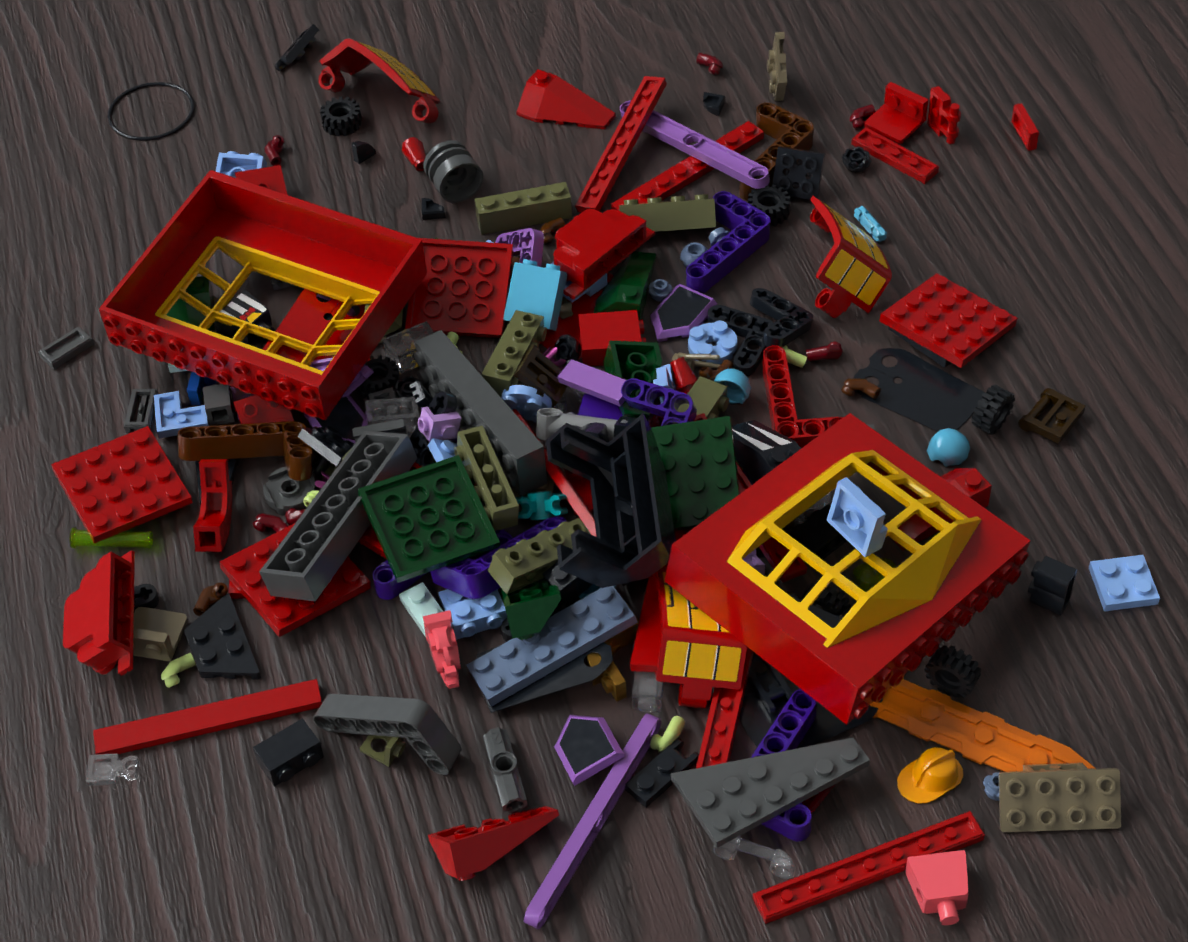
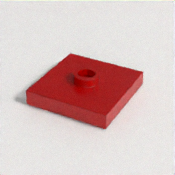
(266, 177)

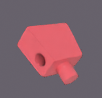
(940, 883)

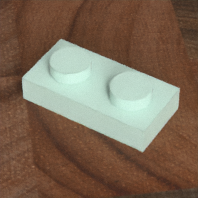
(419, 603)

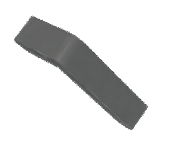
(392, 718)

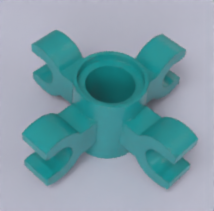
(541, 505)

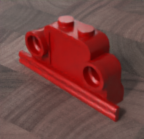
(595, 245)
(102, 615)

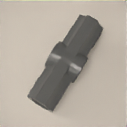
(509, 781)

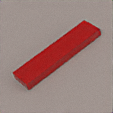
(895, 155)

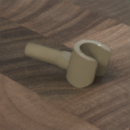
(565, 310)

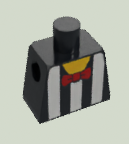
(248, 309)

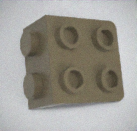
(157, 633)

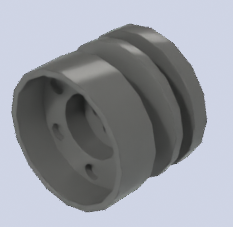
(453, 171)

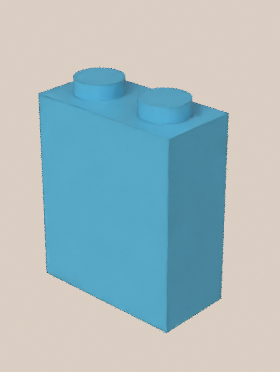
(536, 291)

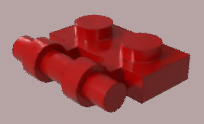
(943, 115)

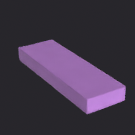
(593, 382)

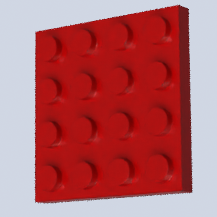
(463, 288)
(948, 320)
(121, 484)
(288, 613)

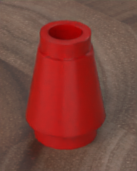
(414, 152)
(683, 375)

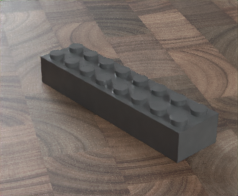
(478, 404)
(334, 518)

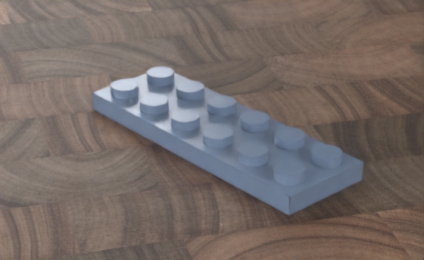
(559, 642)

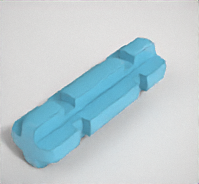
(870, 224)

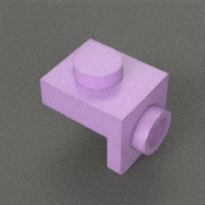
(439, 426)

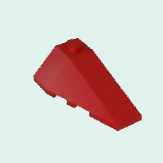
(555, 99)
(967, 481)
(474, 849)

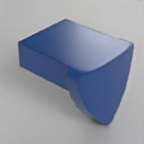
(195, 388)

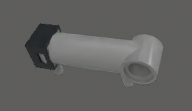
(551, 419)

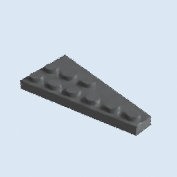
(752, 790)

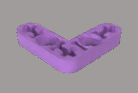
(526, 243)

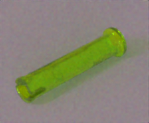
(122, 539)

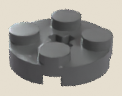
(276, 493)

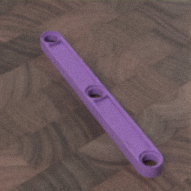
(705, 150)
(591, 823)

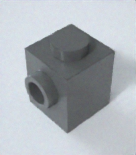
(216, 399)

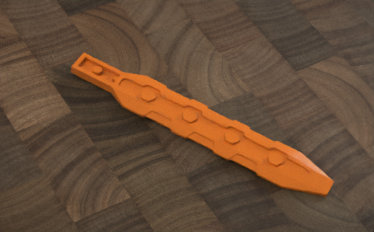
(968, 731)

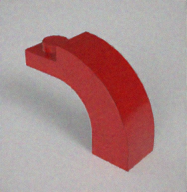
(216, 506)

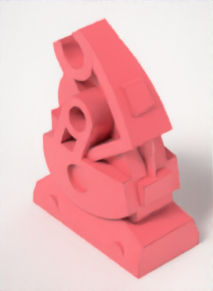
(443, 646)

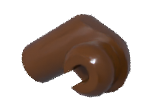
(551, 227)
(707, 372)
(863, 385)
(209, 597)

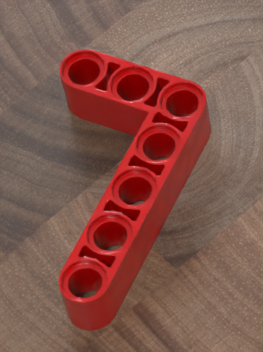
(782, 404)

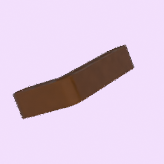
(788, 131)
(249, 442)

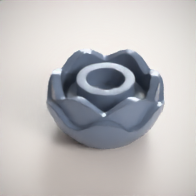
(691, 253)

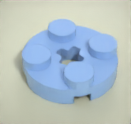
(713, 332)
(526, 401)

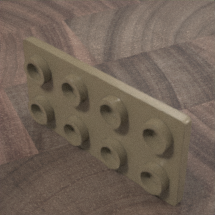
(1059, 798)

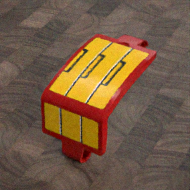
(355, 56)
(853, 266)
(695, 649)

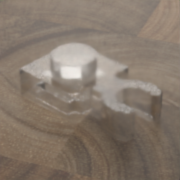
(106, 768)

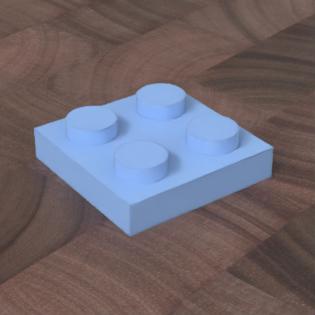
(1124, 583)

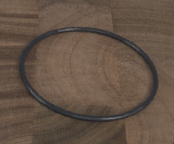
(145, 85)

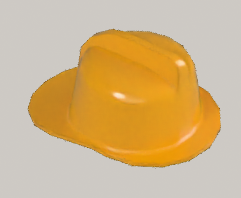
(930, 776)

